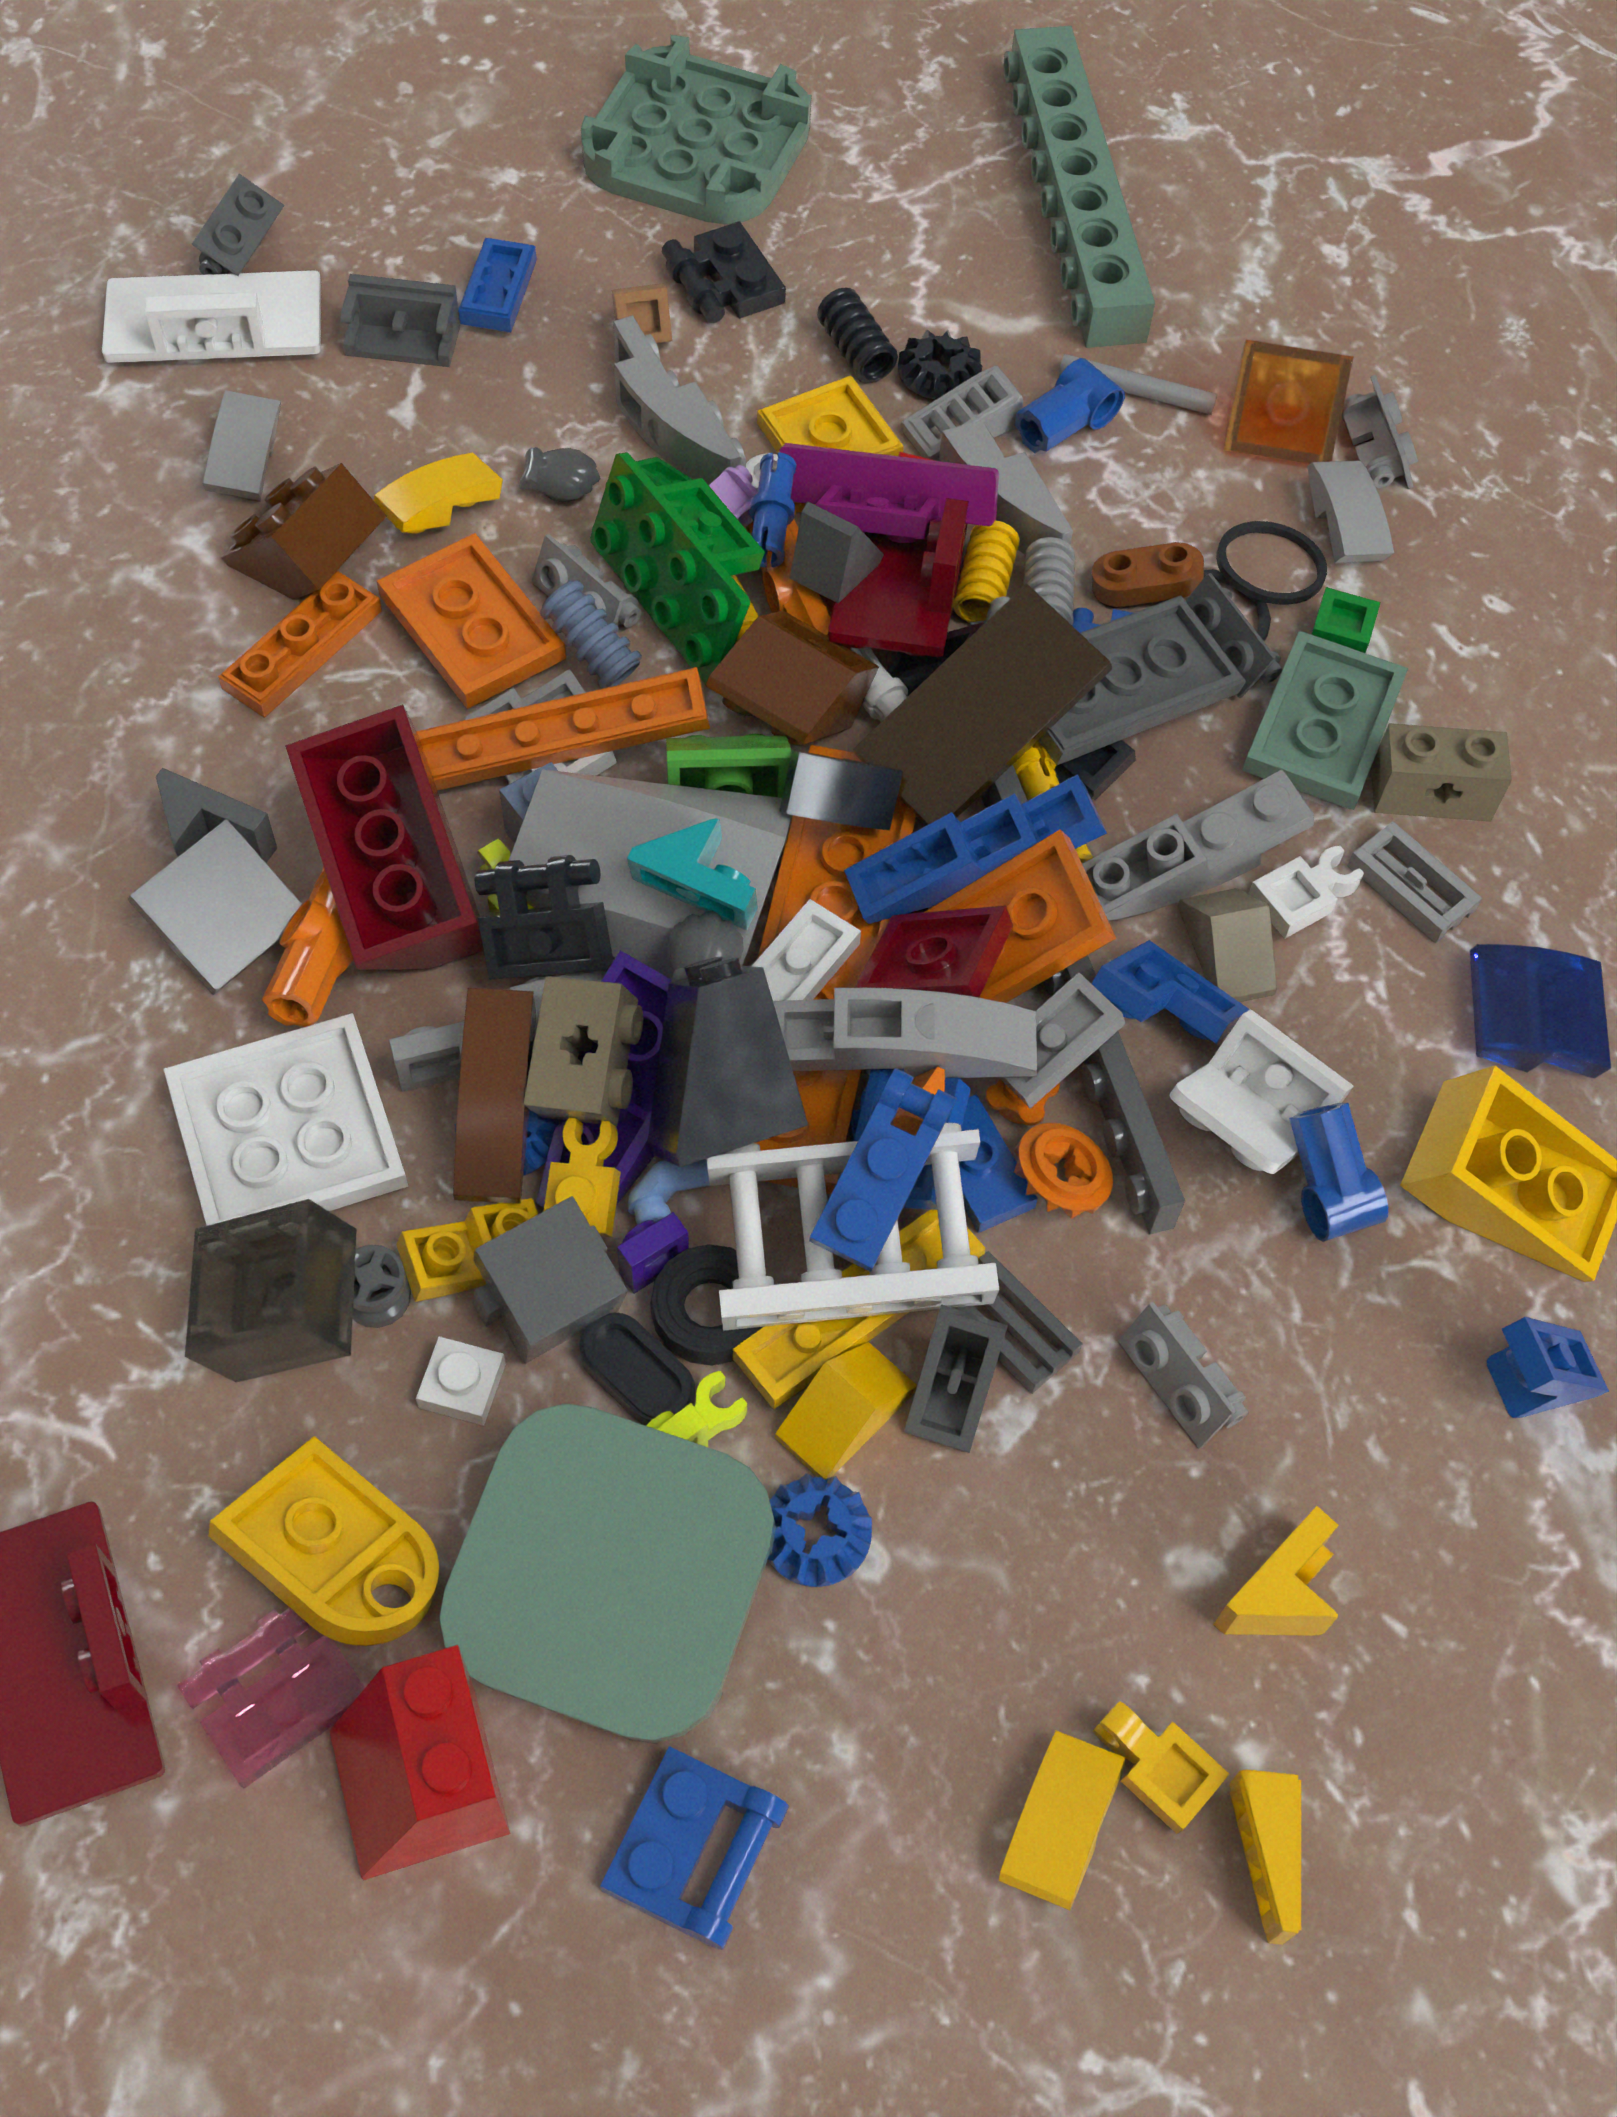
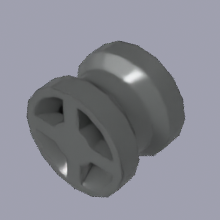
(376, 1269)

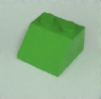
(731, 764)

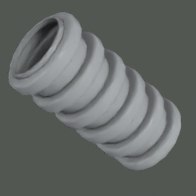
(1051, 573)

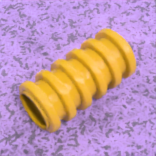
(985, 570)

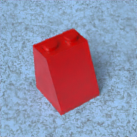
(417, 1765)

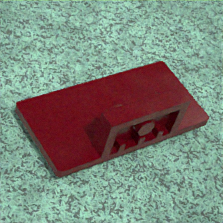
(909, 594)
(68, 1671)

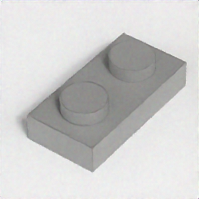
(1067, 1033)

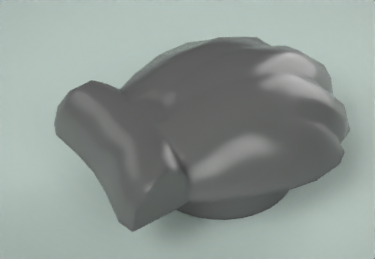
(559, 473)
(702, 939)

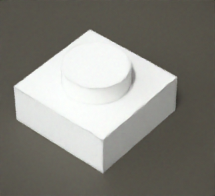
(461, 1381)

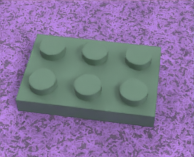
(1326, 719)

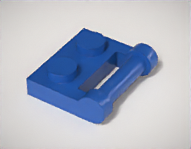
(671, 1837)

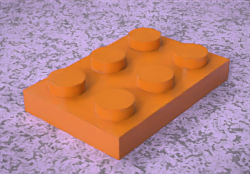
(471, 620)
(1051, 913)

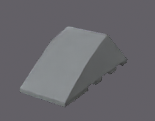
(611, 815)

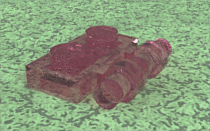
(280, 1710)

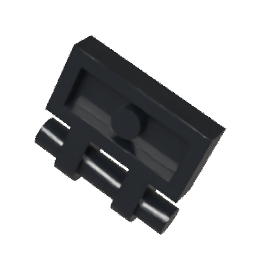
(735, 265)
(544, 939)

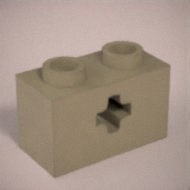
(1440, 772)
(569, 1022)

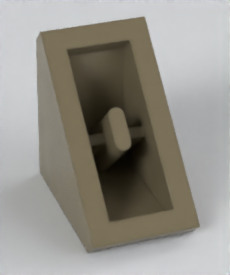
(1232, 942)

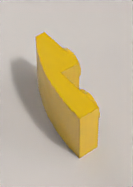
(428, 494)
(442, 1256)
(1062, 1820)

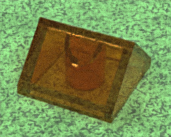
(1287, 402)

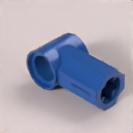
(1078, 399)
(1340, 1188)

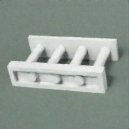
(822, 1290)

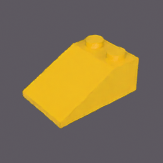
(1515, 1173)

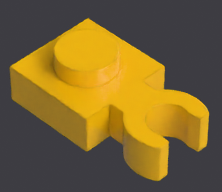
(584, 1176)

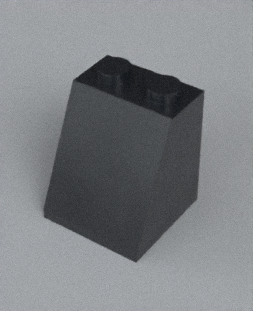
(721, 1066)

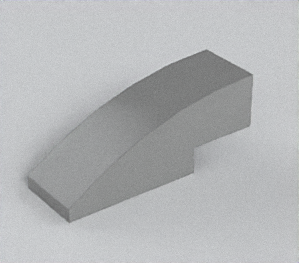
(1022, 494)

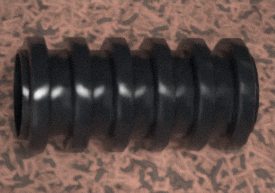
(857, 335)

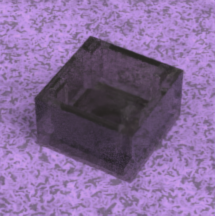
(271, 1291)

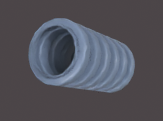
(590, 634)

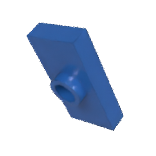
(497, 285)
(988, 1182)

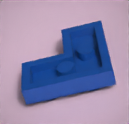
(1152, 980)

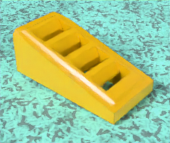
(1270, 1831)

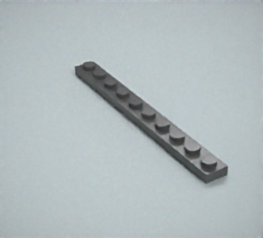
(1111, 1081)

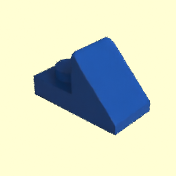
(1544, 1368)

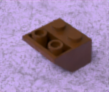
(304, 531)
(793, 679)

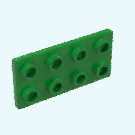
(678, 558)

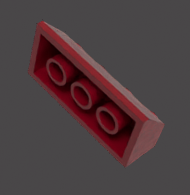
(386, 844)

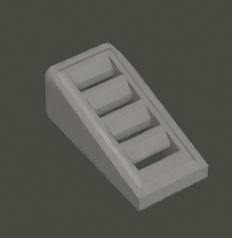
(986, 392)

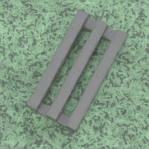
(1407, 887)

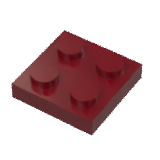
(939, 951)

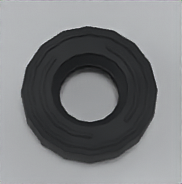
(671, 1322)

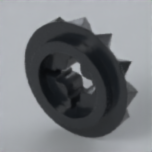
(928, 376)

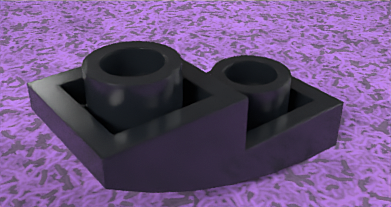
(840, 790)

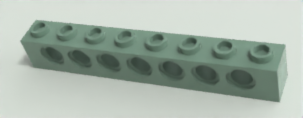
(1079, 188)

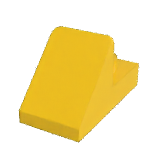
(1278, 1594)

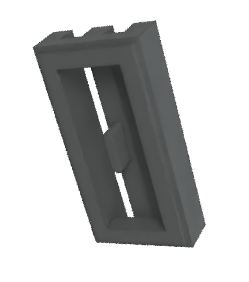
(1041, 1318)

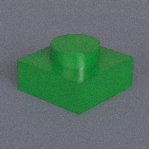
(1346, 619)

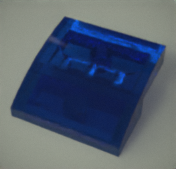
(1539, 1008)

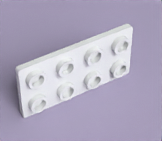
(212, 316)

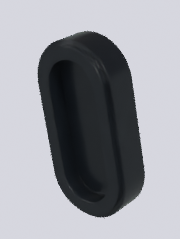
(635, 1367)

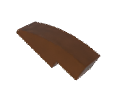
(492, 1095)

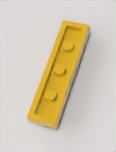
(788, 1356)

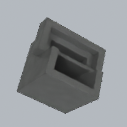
(547, 1279)

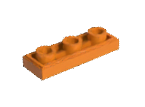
(300, 644)

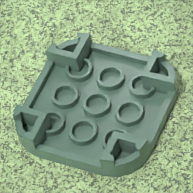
(696, 134)
(609, 1572)

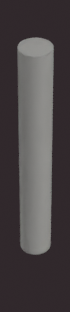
(1153, 387)

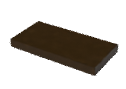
(985, 706)

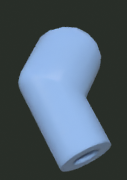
(659, 1184)

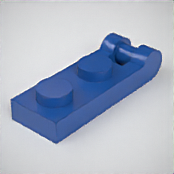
(881, 1172)

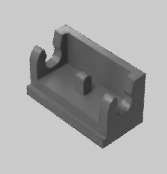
(400, 320)

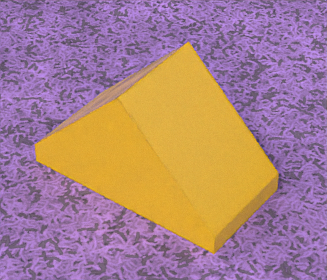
(844, 1409)

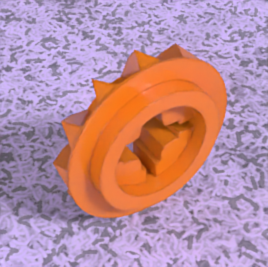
(1085, 1164)

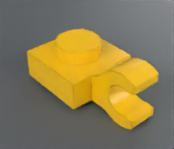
(1169, 1769)

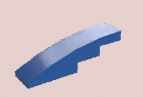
(955, 853)

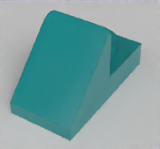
(680, 868)

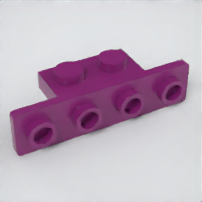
(889, 491)

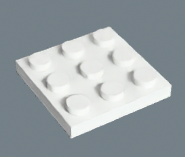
(285, 1123)

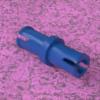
(773, 507)

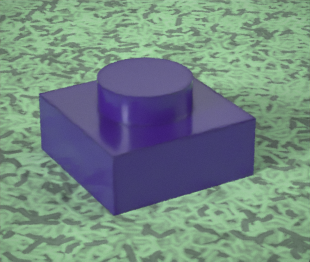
(648, 1250)

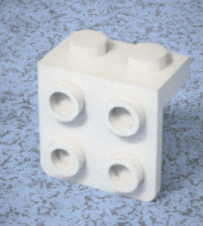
(1253, 1091)

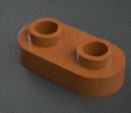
(1147, 574)

